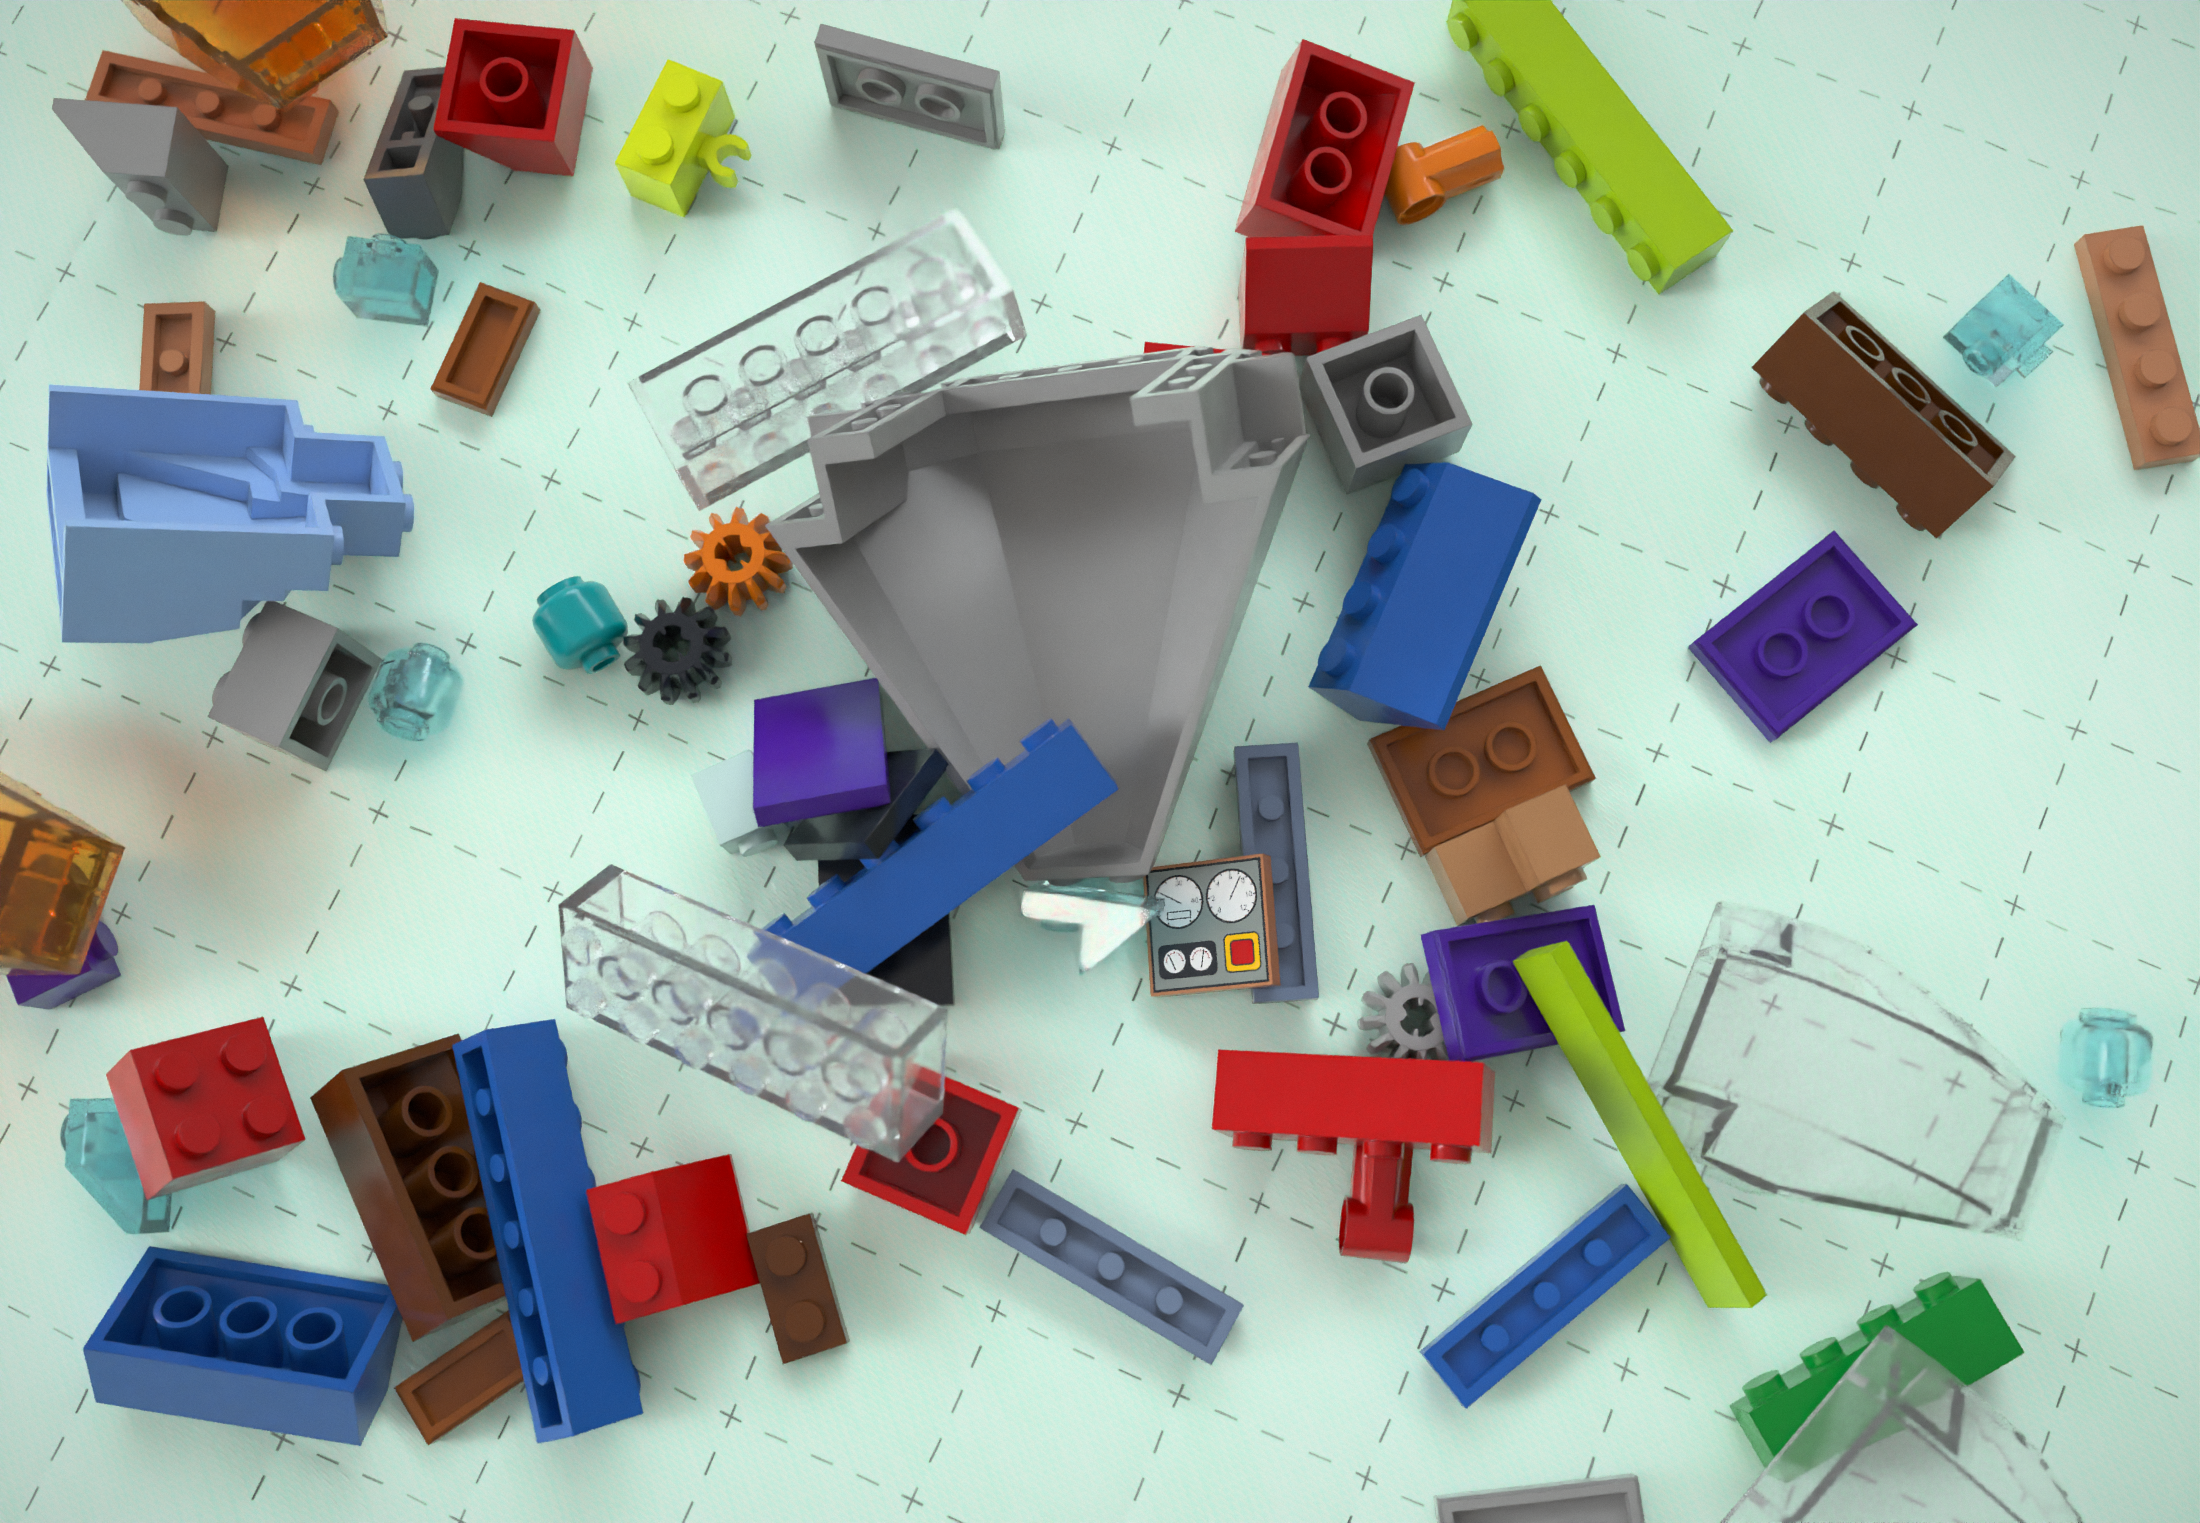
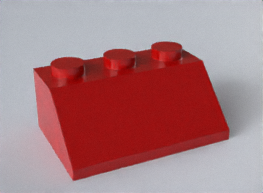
(1325, 147)

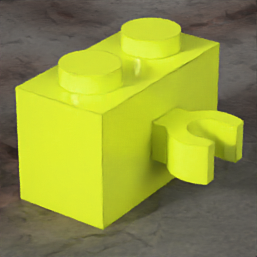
(680, 139)

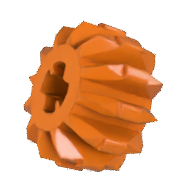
(720, 546)

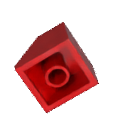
(515, 94)
(1304, 292)
(672, 1237)

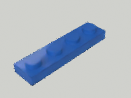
(1544, 1295)

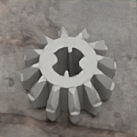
(1392, 1013)

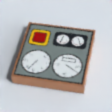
(1213, 927)

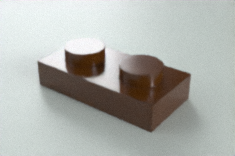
(798, 1288)

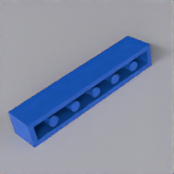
(953, 850)
(544, 1230)

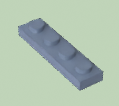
(1274, 825)
(1112, 1266)

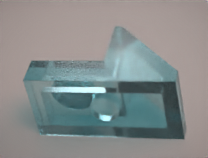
(1106, 916)

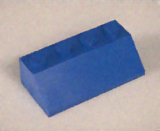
(1424, 596)
(247, 1346)

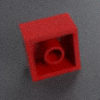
(204, 1106)
(949, 1166)

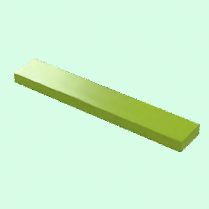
(1639, 1127)

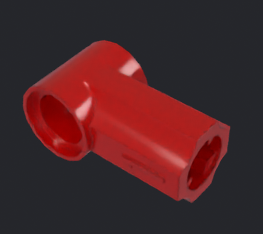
(1377, 1213)

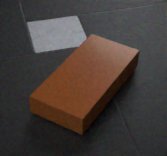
(485, 349)
(463, 1380)

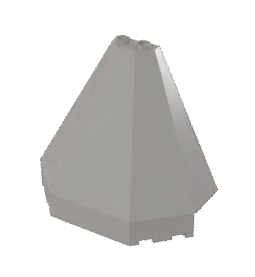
(1057, 558)

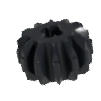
(665, 631)

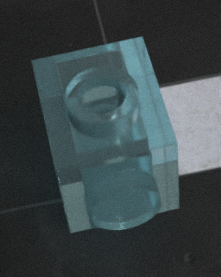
(386, 279)
(2004, 333)

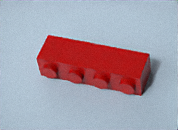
(1355, 1102)

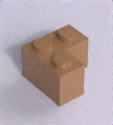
(1522, 852)

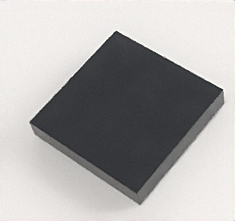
(871, 830)

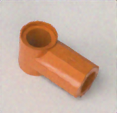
(1430, 175)

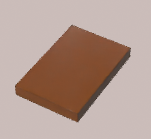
(1489, 758)

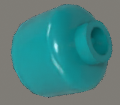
(580, 625)

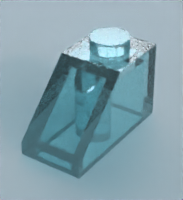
(105, 1166)

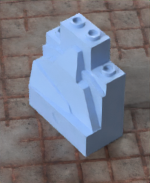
(202, 506)

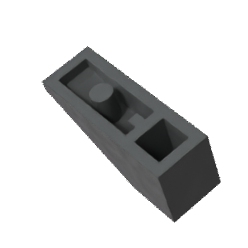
(412, 170)

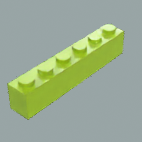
(1592, 135)

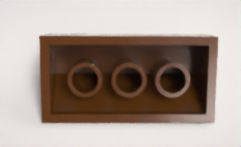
(1883, 415)
(415, 1182)

